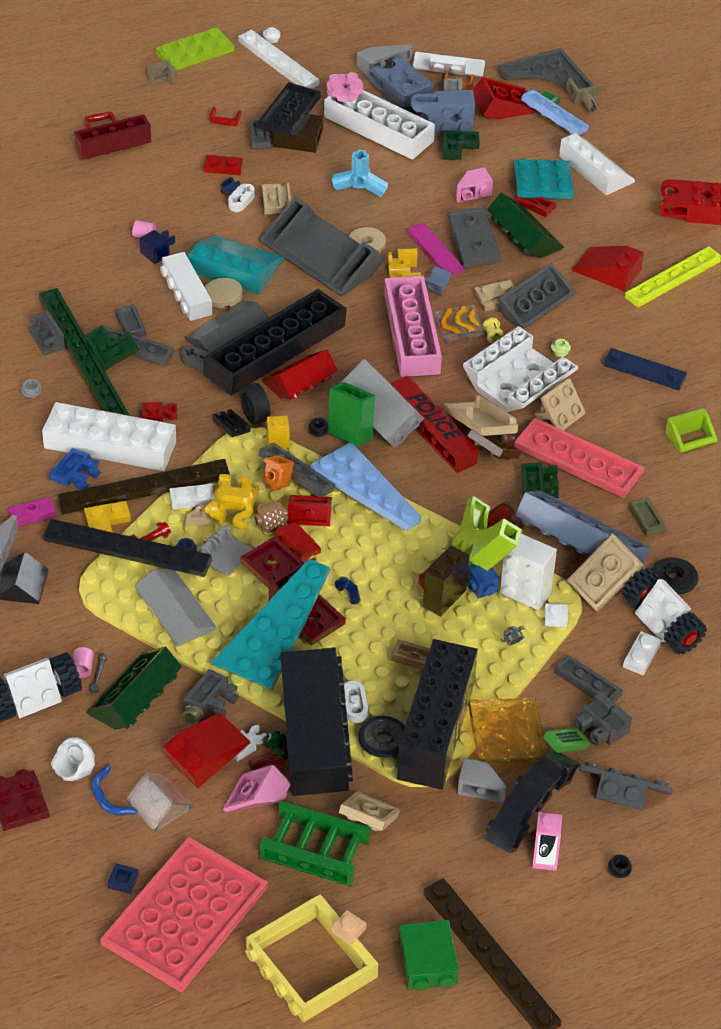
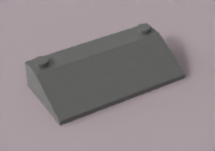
(321, 248)

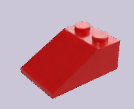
(500, 99)
(611, 265)
(205, 748)

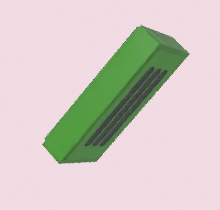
(566, 740)

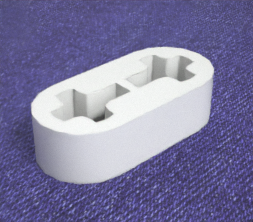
(245, 194)

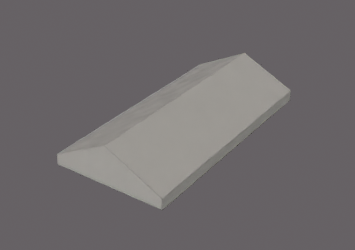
(174, 606)

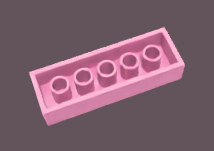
(412, 326)

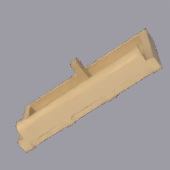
(482, 417)

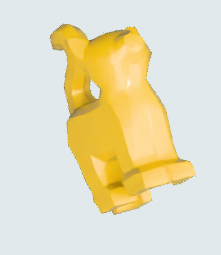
(233, 499)

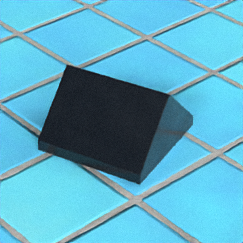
(23, 580)

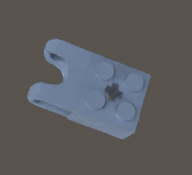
(399, 82)
(446, 109)

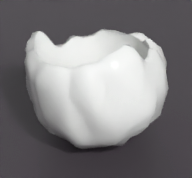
(73, 759)

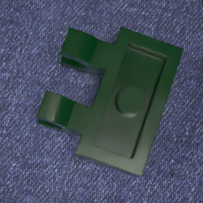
(533, 478)

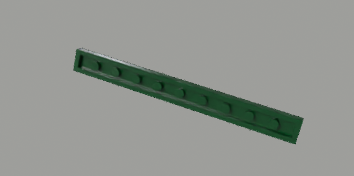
(83, 353)

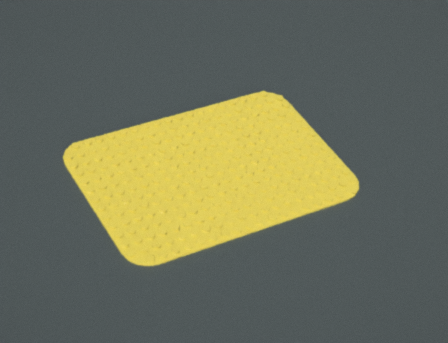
(372, 555)

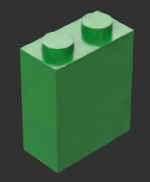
(351, 413)
(428, 955)

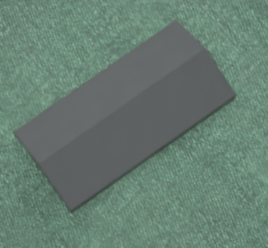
(535, 297)
(227, 326)

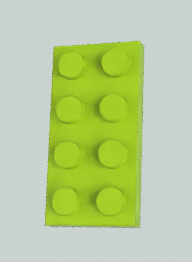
(195, 48)

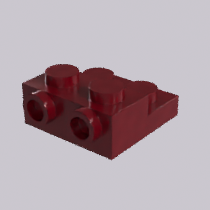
(21, 800)

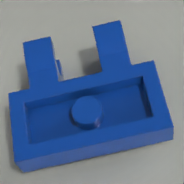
(70, 469)

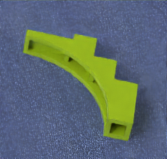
(484, 544)

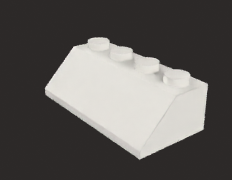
(593, 164)

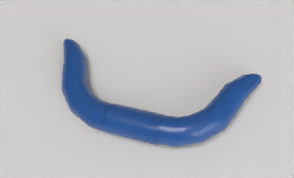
(102, 799)

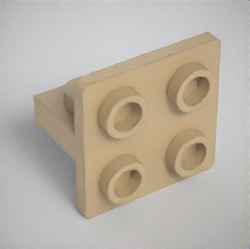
(561, 405)

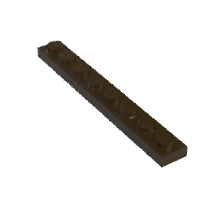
(143, 486)
(491, 956)

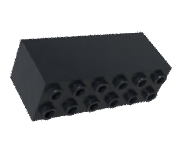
(437, 714)
(316, 721)

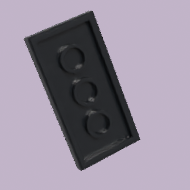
(289, 109)

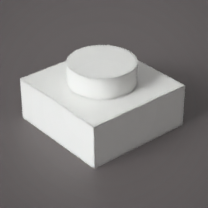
(556, 615)

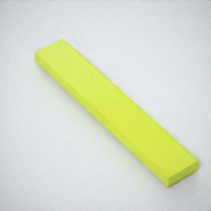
(673, 277)

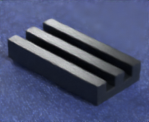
(234, 421)

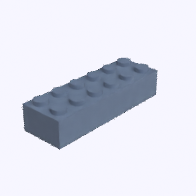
(572, 525)

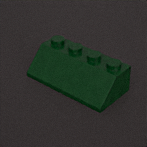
(523, 227)
(135, 688)

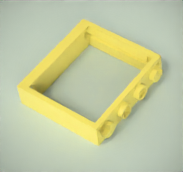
(288, 923)

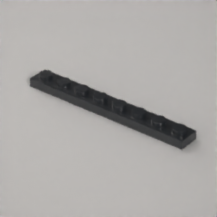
(128, 547)

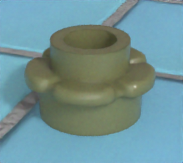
(193, 714)

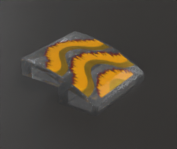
(459, 323)

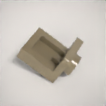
(161, 71)

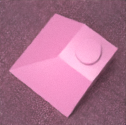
(258, 789)

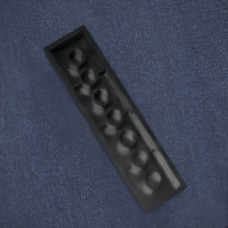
(274, 341)

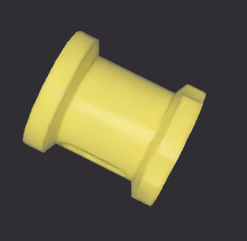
(492, 330)

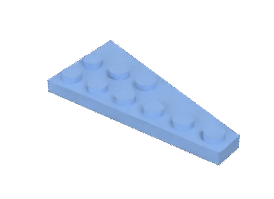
(363, 482)

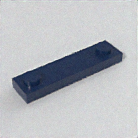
(645, 369)

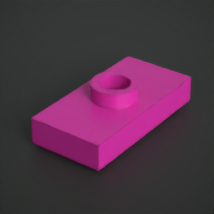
(33, 511)

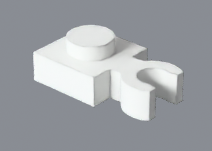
(254, 739)

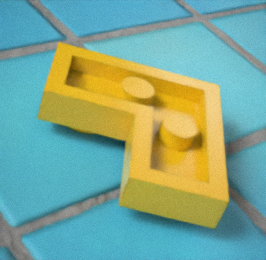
(104, 516)

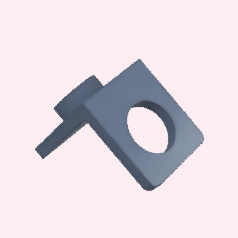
(437, 280)

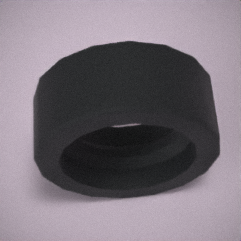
(255, 403)

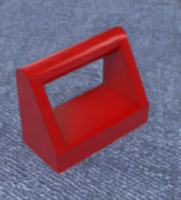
(309, 510)

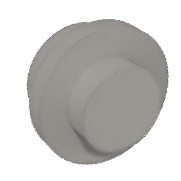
(31, 388)

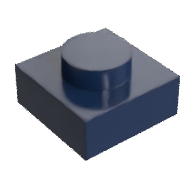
(123, 878)

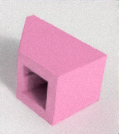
(474, 185)

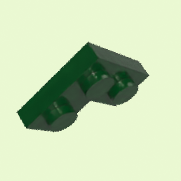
(455, 140)
(108, 351)

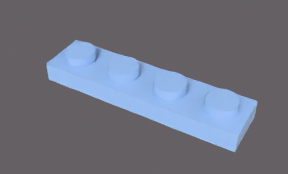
(554, 112)

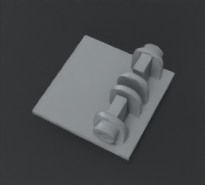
(224, 550)

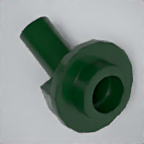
(275, 740)

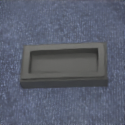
(130, 320)

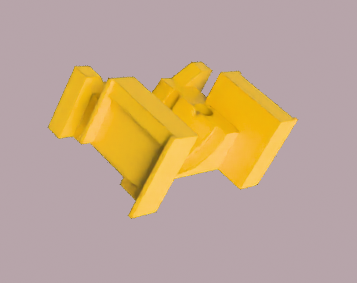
(401, 265)

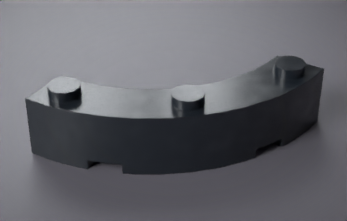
(529, 795)

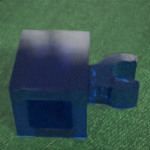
(156, 245)

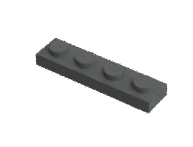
(149, 349)
(301, 472)

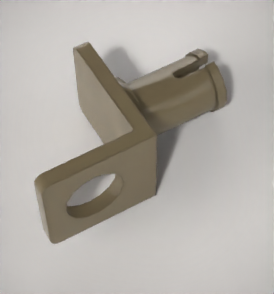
(584, 95)

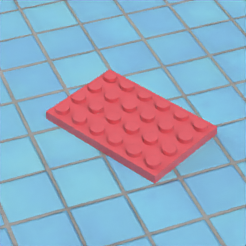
(184, 914)

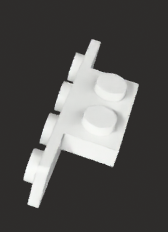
(452, 64)

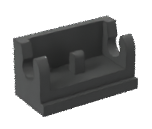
(47, 333)

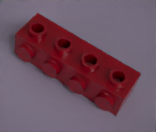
(112, 137)

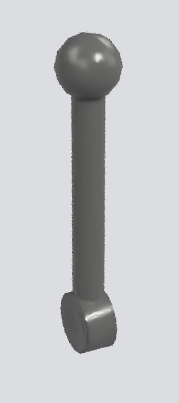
(94, 688)

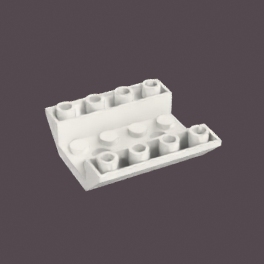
(508, 365)

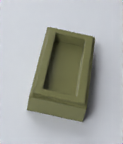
(647, 517)

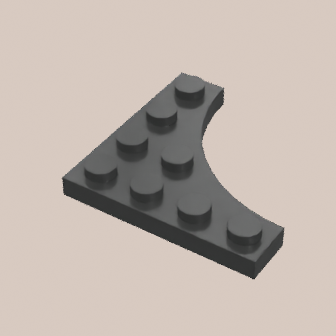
(549, 66)

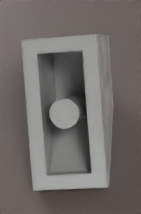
(480, 781)

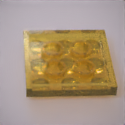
(507, 730)

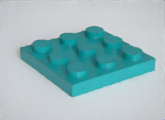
(543, 178)

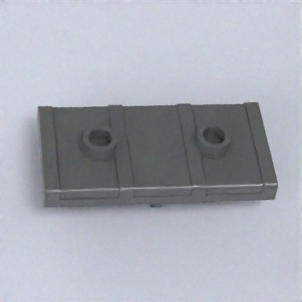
(473, 237)

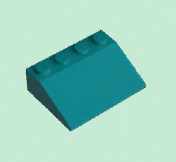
(226, 258)

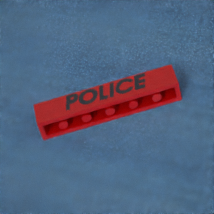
(439, 429)

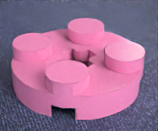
(353, 86)

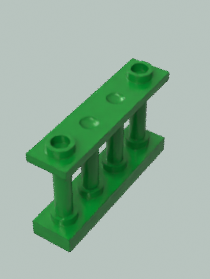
(309, 862)

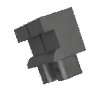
(604, 719)

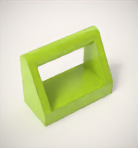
(688, 423)

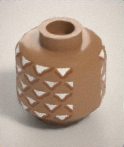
(271, 516)

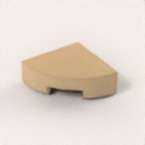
(196, 517)

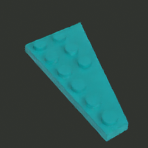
(274, 629)

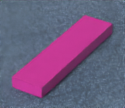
(434, 248)

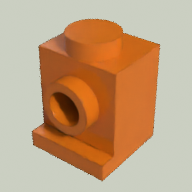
(278, 472)

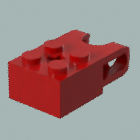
(692, 201)

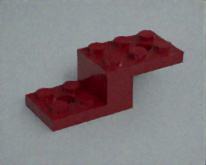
(278, 574)

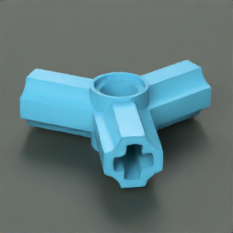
(359, 176)

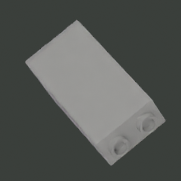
(392, 413)

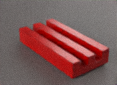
(533, 205)

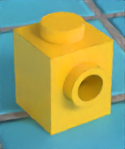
(278, 431)

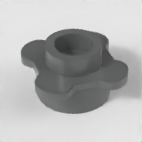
(513, 635)

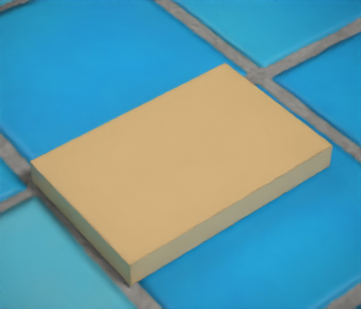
(605, 572)

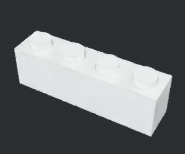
(186, 286)

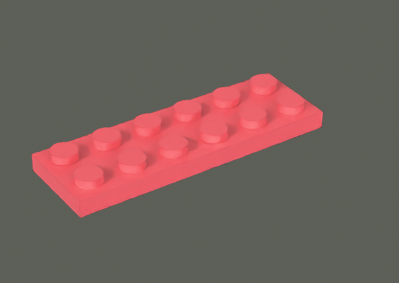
(579, 457)

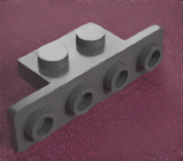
(623, 789)

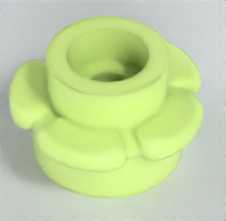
(560, 347)

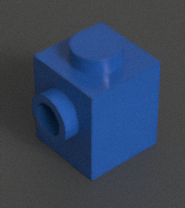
(481, 581)

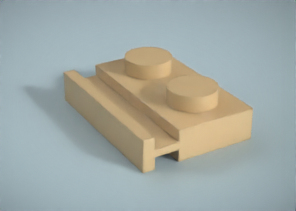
(275, 198)
(489, 294)

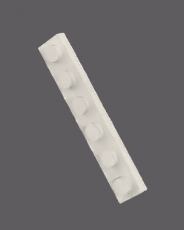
(278, 59)

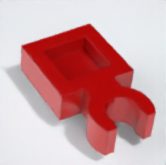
(156, 411)

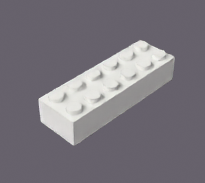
(382, 123)
(110, 436)

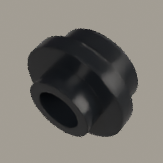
(318, 427)
(620, 861)

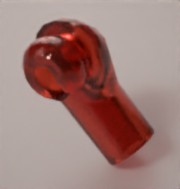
(266, 760)

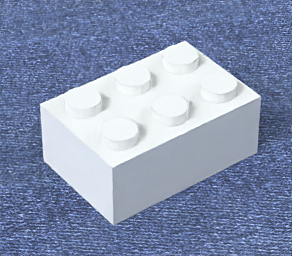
(529, 572)

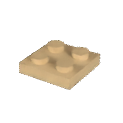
(369, 811)

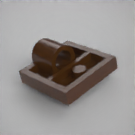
(493, 444)

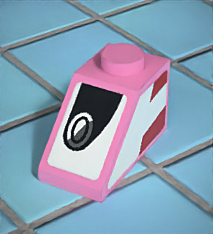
(547, 841)

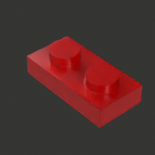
(223, 165)

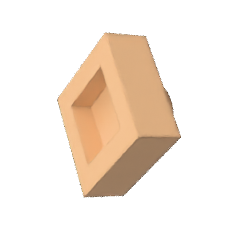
(348, 927)

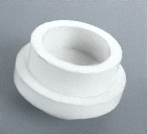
(271, 35)

